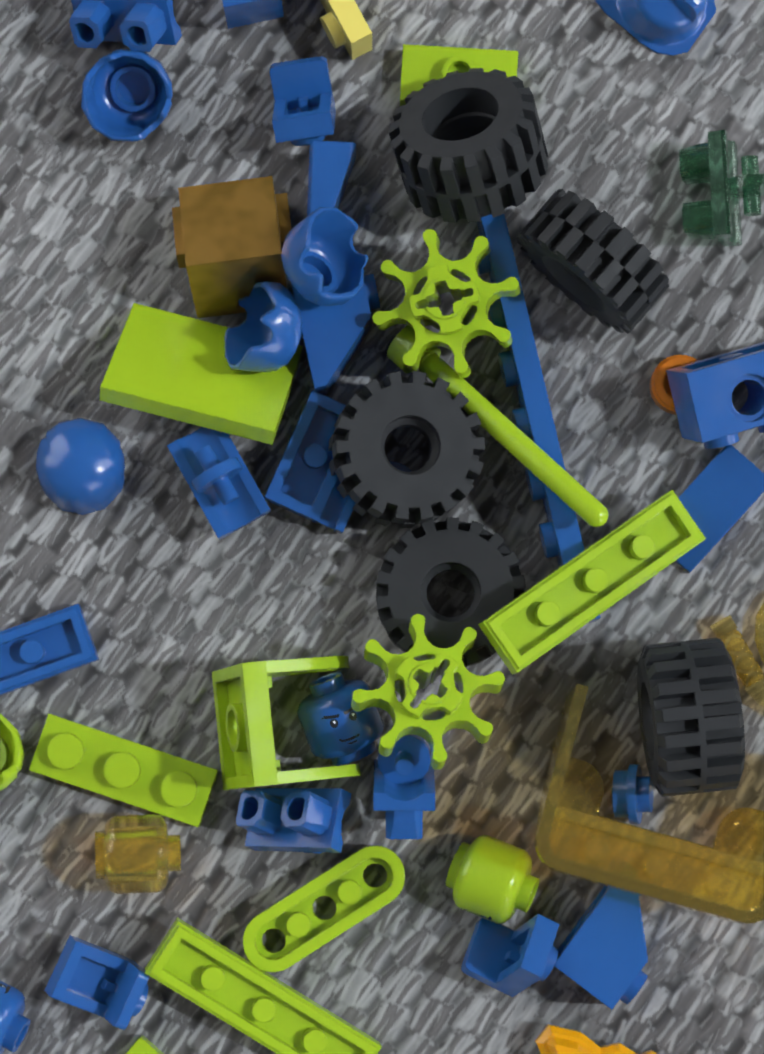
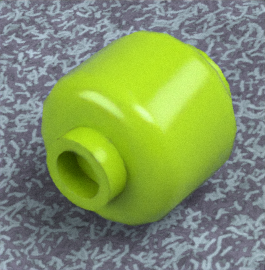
(492, 879)

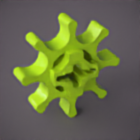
(470, 297)
(437, 712)

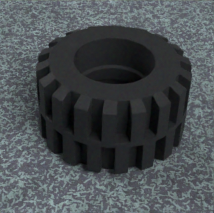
(469, 145)
(690, 717)

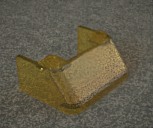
(579, 843)

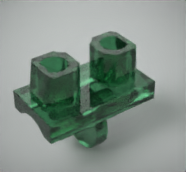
(718, 164)

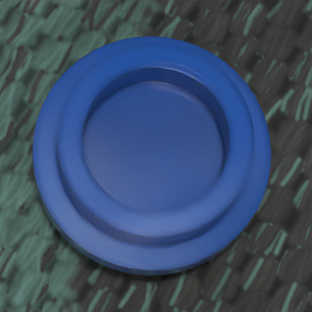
(631, 794)

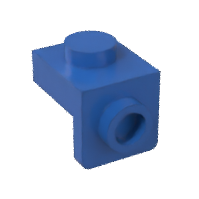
(303, 101)
(511, 958)
(99, 982)

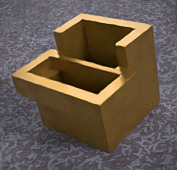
(230, 240)

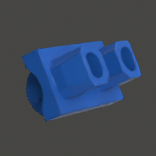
(133, 22)
(219, 480)
(404, 787)
(293, 819)

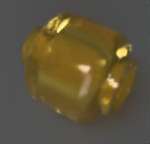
(136, 854)

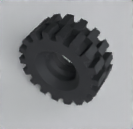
(593, 260)
(367, 473)
(440, 548)

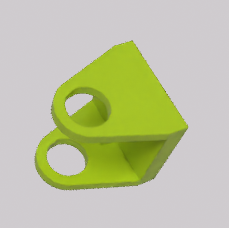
(246, 722)

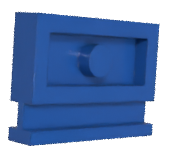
(303, 474)

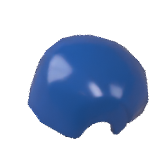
(126, 95)
(322, 258)
(269, 332)
(80, 466)

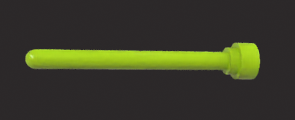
(503, 431)

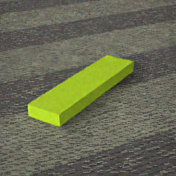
(591, 582)
(251, 997)

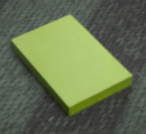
(181, 373)

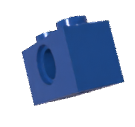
(705, 391)

